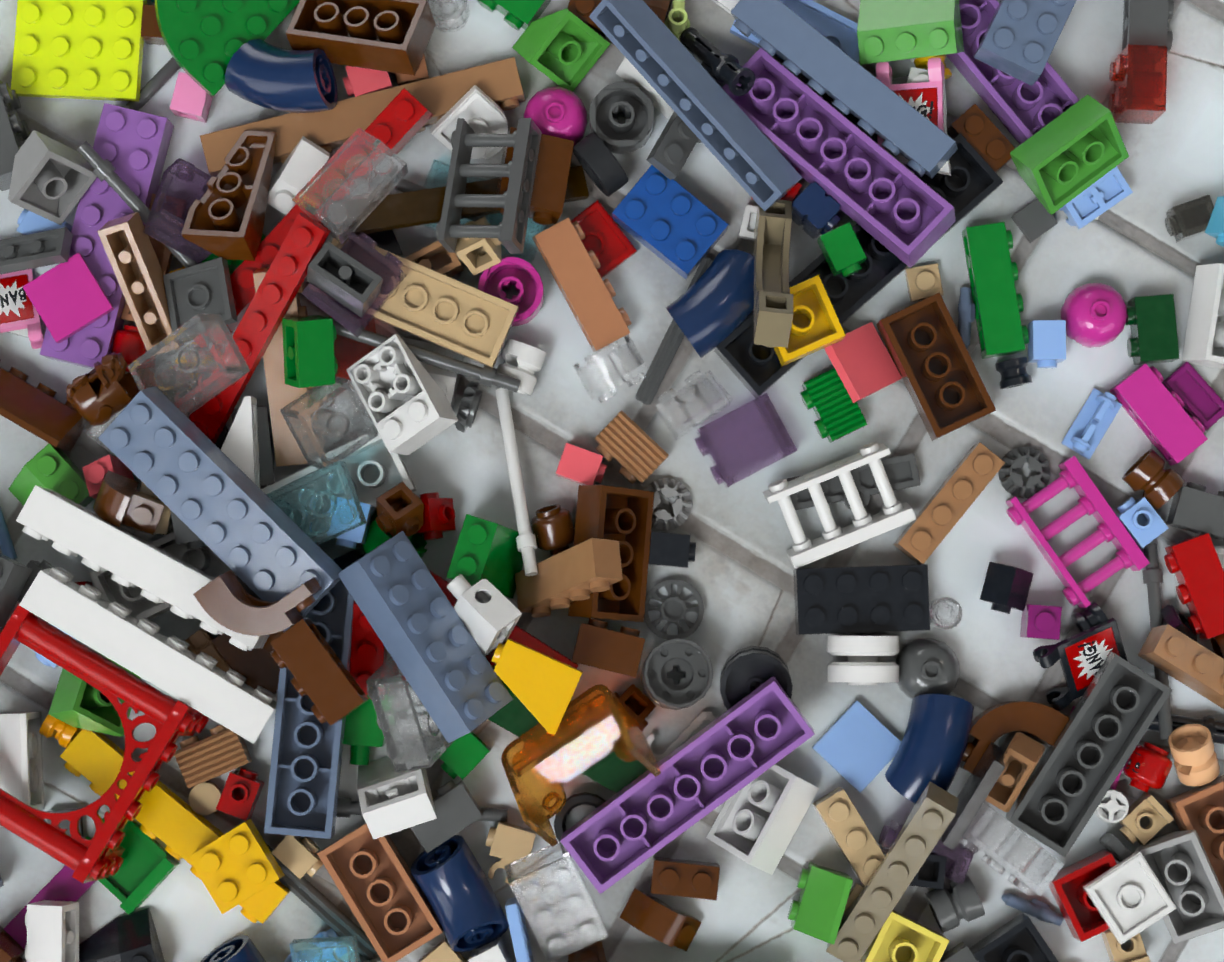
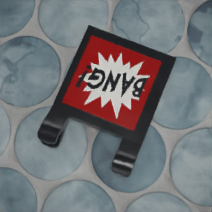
(1080, 659)

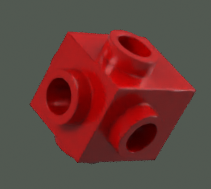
(437, 516)

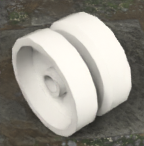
(863, 659)

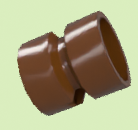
(1157, 483)

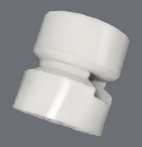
(522, 363)

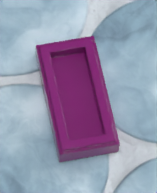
(1196, 394)

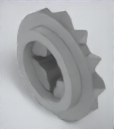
(681, 507)

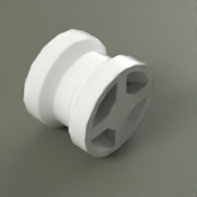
(1116, 807)

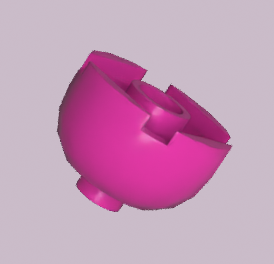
(558, 113)
(1094, 314)

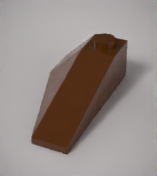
(234, 206)

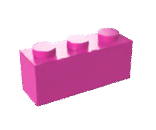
(1159, 414)

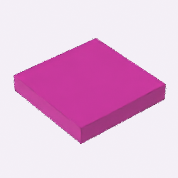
(68, 298)

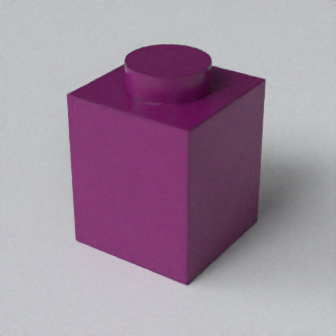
(1041, 622)

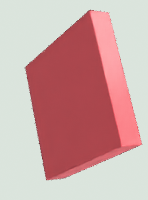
(863, 362)

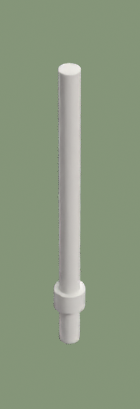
(526, 540)

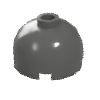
(927, 668)

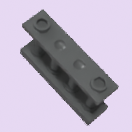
(515, 200)

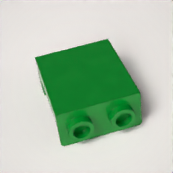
(143, 868)

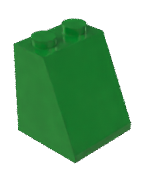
(487, 553)

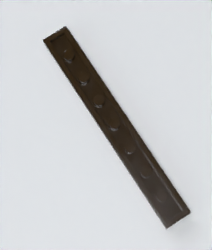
(426, 205)

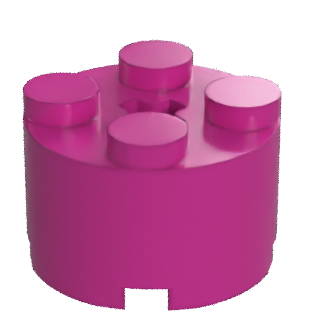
(527, 282)

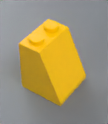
(537, 681)

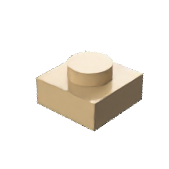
(923, 282)

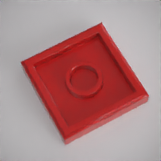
(604, 238)

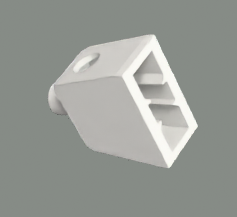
(484, 612)

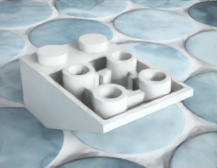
(400, 397)
(393, 799)

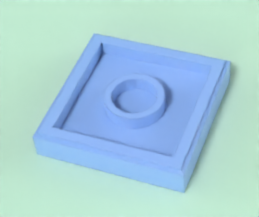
(857, 746)
(518, 931)

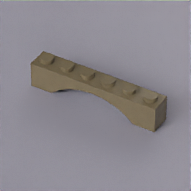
(771, 275)
(897, 870)

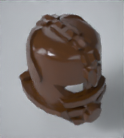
(103, 390)

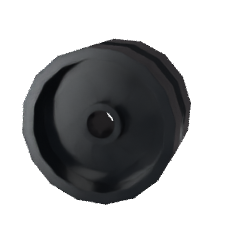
(751, 665)

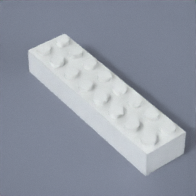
(125, 555)
(149, 653)

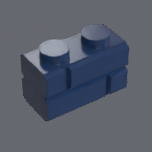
(815, 211)

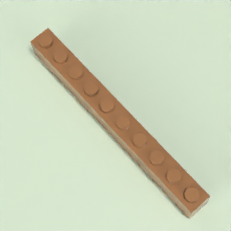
(335, 126)

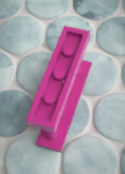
(1090, 503)

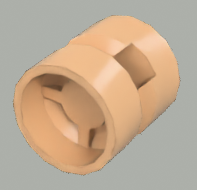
(1194, 755)

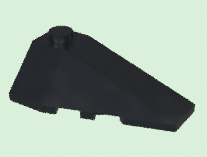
(124, 940)

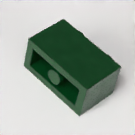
(1152, 329)

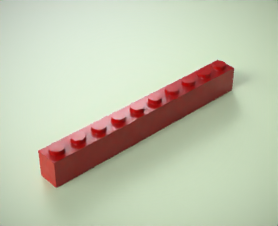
(393, 127)

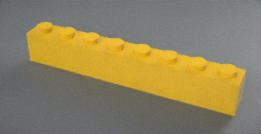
(162, 813)

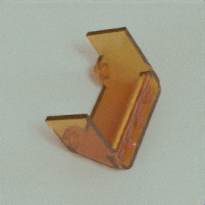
(544, 762)

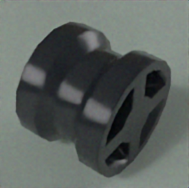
(1013, 373)
(1090, 617)

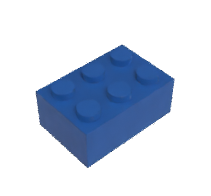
(669, 221)

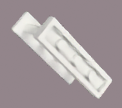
(863, 526)

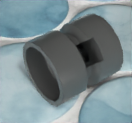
(955, 904)

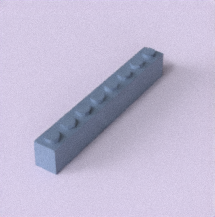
(846, 83)
(697, 99)

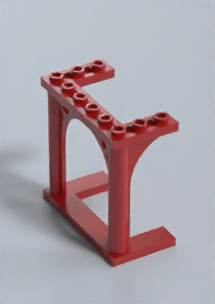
(171, 717)

